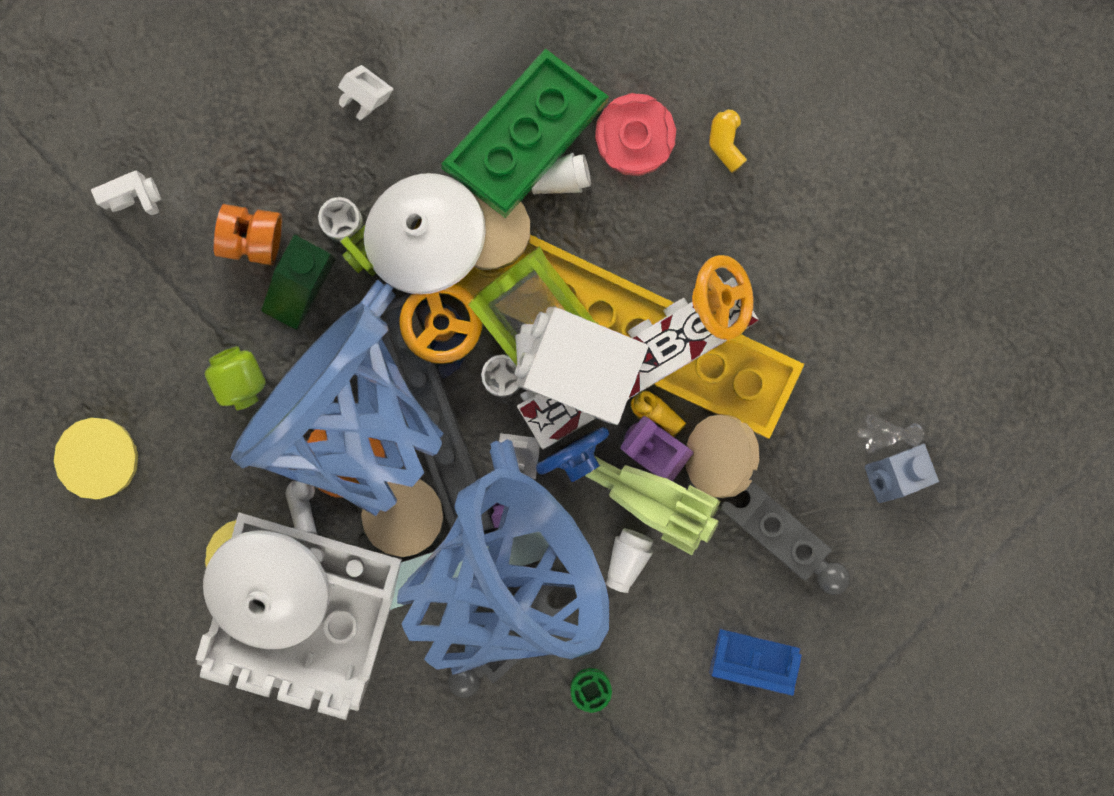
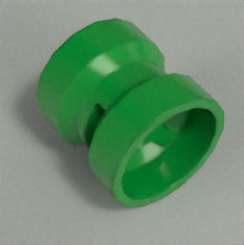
(591, 683)

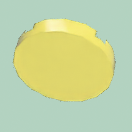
(95, 458)

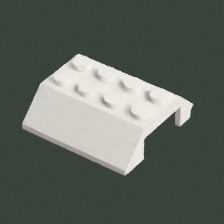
(338, 655)

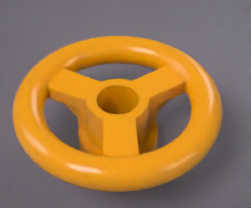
(714, 299)
(419, 345)

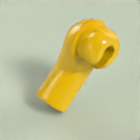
(722, 139)
(658, 411)

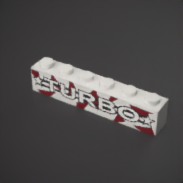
(671, 344)

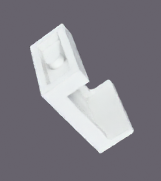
(581, 364)

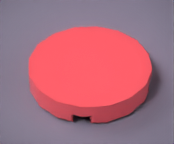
(635, 134)

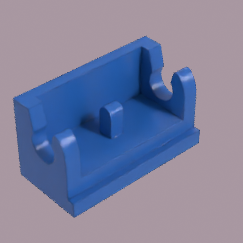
(755, 662)

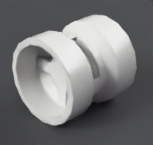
(334, 217)
(497, 374)

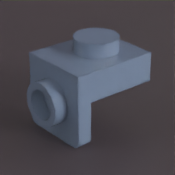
(901, 474)

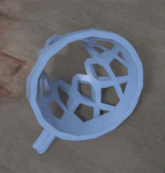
(307, 402)
(487, 575)

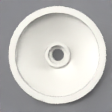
(438, 250)
(277, 573)

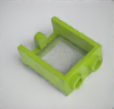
(519, 297)

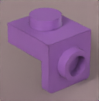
(655, 449)

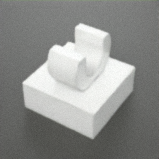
(365, 89)
(526, 452)

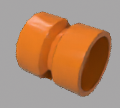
(262, 232)

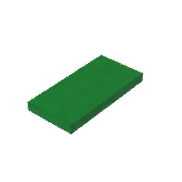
(525, 133)

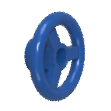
(577, 457)

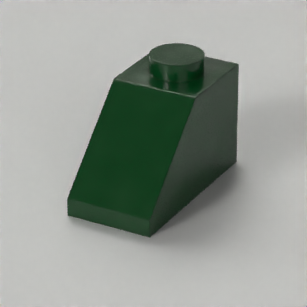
(297, 282)

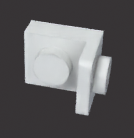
(120, 193)

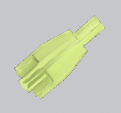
(678, 513)

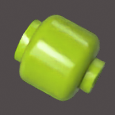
(235, 378)

